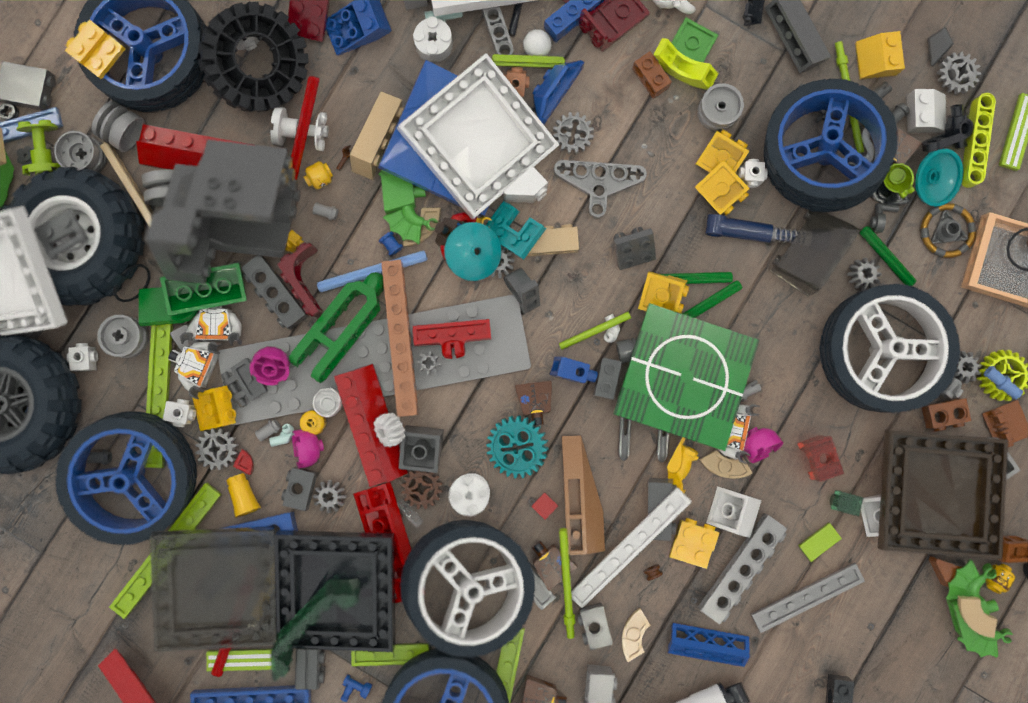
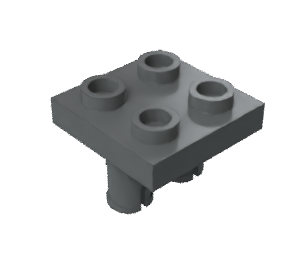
(634, 248)

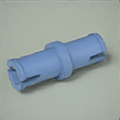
(1003, 382)

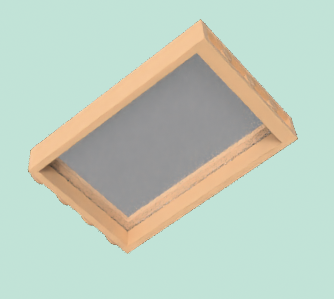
(988, 265)

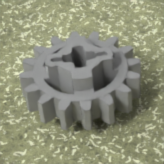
(965, 69)
(216, 441)

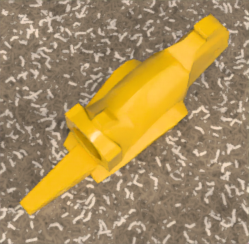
(681, 463)

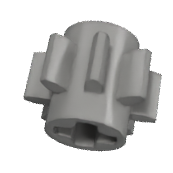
(432, 367)
(953, 390)

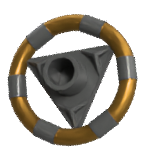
(948, 230)

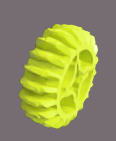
(1001, 359)

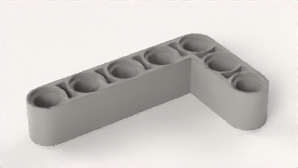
(495, 26)

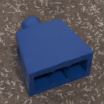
(566, 369)

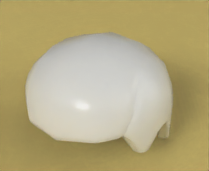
(537, 43)
(327, 402)

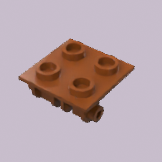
(1007, 422)

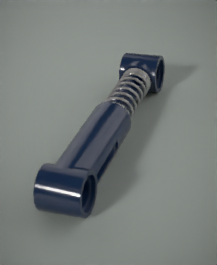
(722, 226)

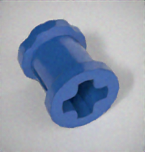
(391, 243)

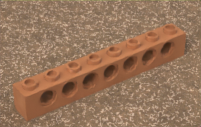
(400, 338)

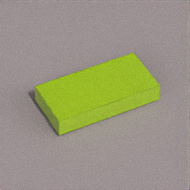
(819, 542)

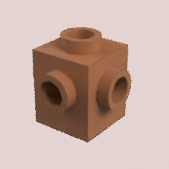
(517, 73)

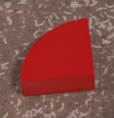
(244, 462)

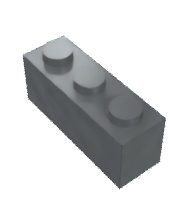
(657, 491)

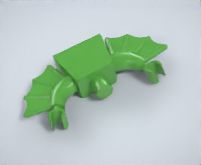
(399, 207)
(968, 583)

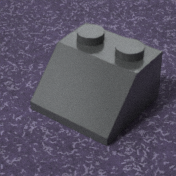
(421, 449)

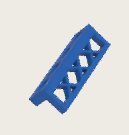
(709, 649)

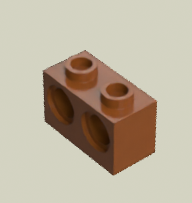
(651, 75)
(946, 411)
(1014, 549)

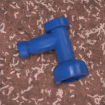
(351, 684)

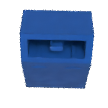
(357, 25)

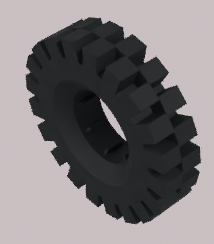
(223, 72)

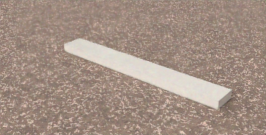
(630, 547)

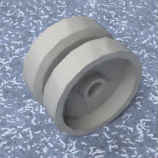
(718, 97)
(157, 184)
(112, 340)

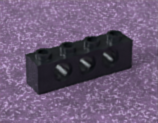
(839, 689)

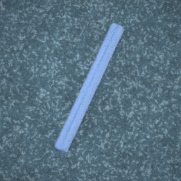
(361, 274)

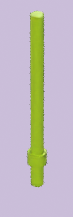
(842, 61)
(569, 617)

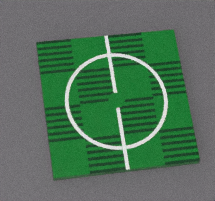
(686, 377)

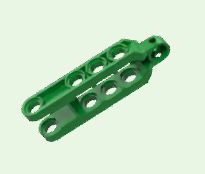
(371, 288)

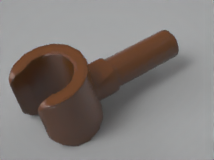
(346, 154)

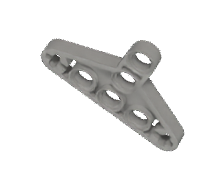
(609, 182)

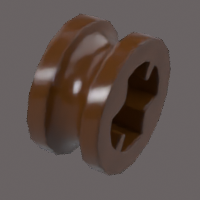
(653, 572)

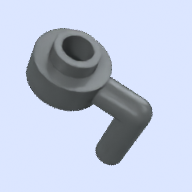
(879, 220)

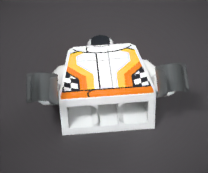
(213, 325)
(195, 365)
(739, 433)

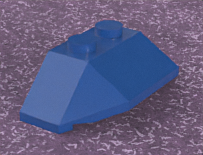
(554, 88)

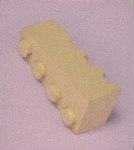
(375, 135)

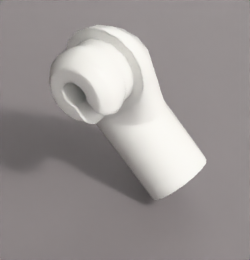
(611, 333)

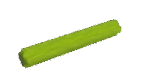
(527, 61)

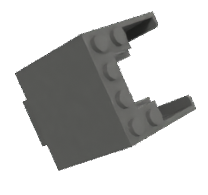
(231, 202)

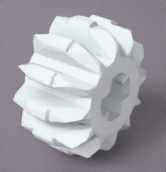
(389, 429)

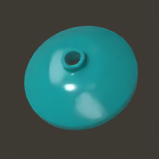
(939, 177)
(460, 251)

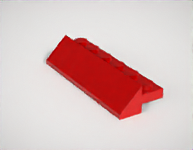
(167, 147)
(363, 404)
(381, 515)
(124, 679)

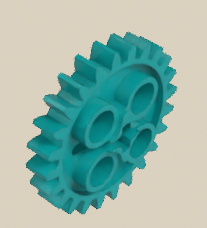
(513, 431)

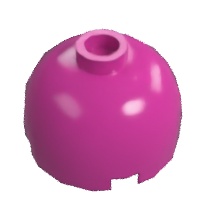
(270, 365)
(761, 443)
(306, 448)

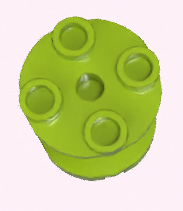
(40, 156)

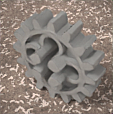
(583, 127)

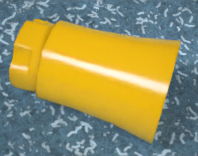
(242, 495)

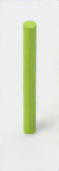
(595, 330)

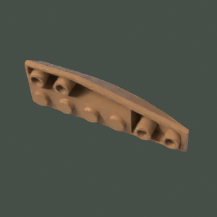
(581, 500)

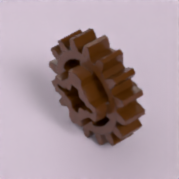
(423, 496)

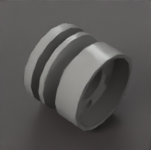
(117, 126)
(79, 151)

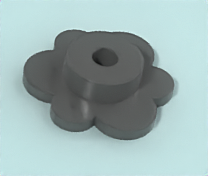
(21, 153)

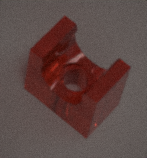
(813, 449)

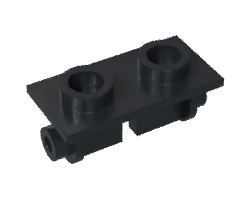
(753, 12)

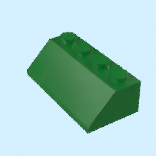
(221, 288)

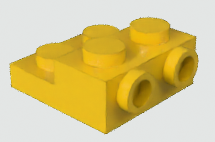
(94, 49)
(723, 148)
(723, 188)
(663, 292)
(214, 408)
(694, 543)

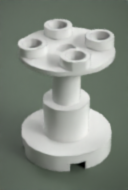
(287, 127)
(469, 494)

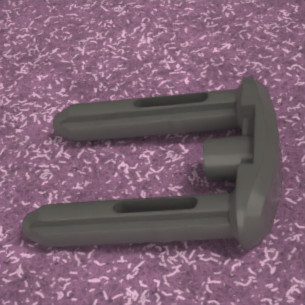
(624, 442)

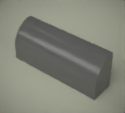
(798, 33)

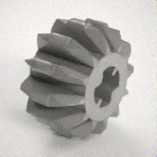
(506, 265)
(870, 272)
(971, 367)
(333, 503)

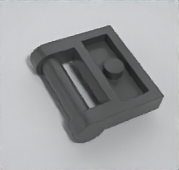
(57, 229)

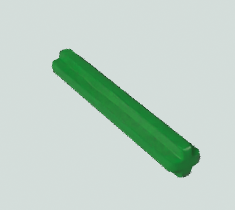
(888, 257)
(700, 278)
(714, 299)

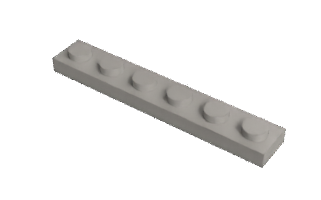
(807, 597)

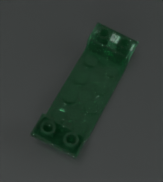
(341, 592)

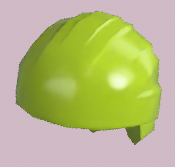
(900, 179)

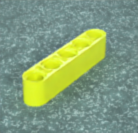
(983, 133)

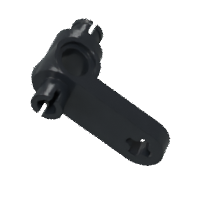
(956, 131)

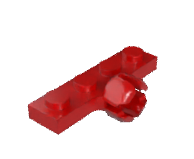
(452, 335)

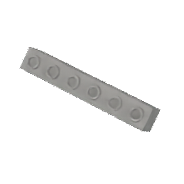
(732, 570)

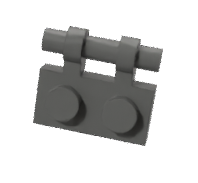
(248, 382)

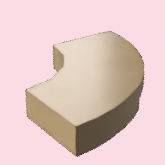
(426, 213)
(724, 466)
(976, 619)
(632, 634)

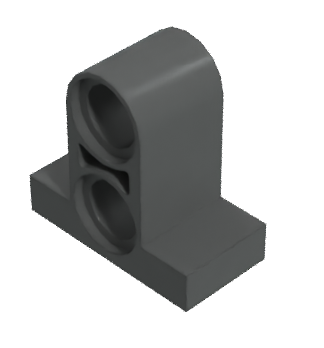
(523, 290)

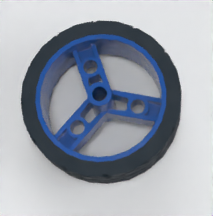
(140, 91)
(839, 99)
(76, 486)
(461, 672)

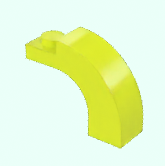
(683, 68)

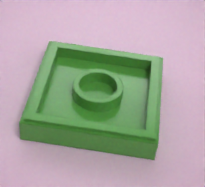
(694, 40)

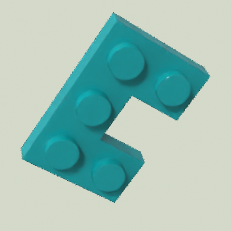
(517, 243)

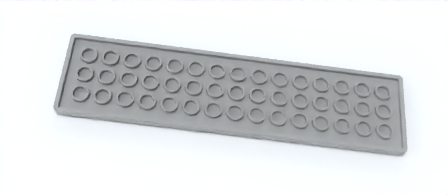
(485, 358)

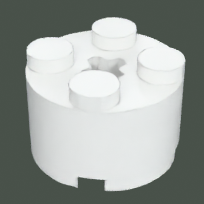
(433, 29)

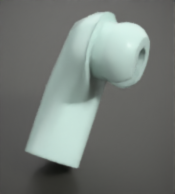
(285, 436)

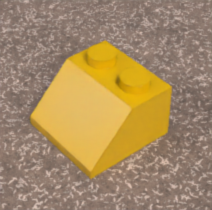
(880, 55)

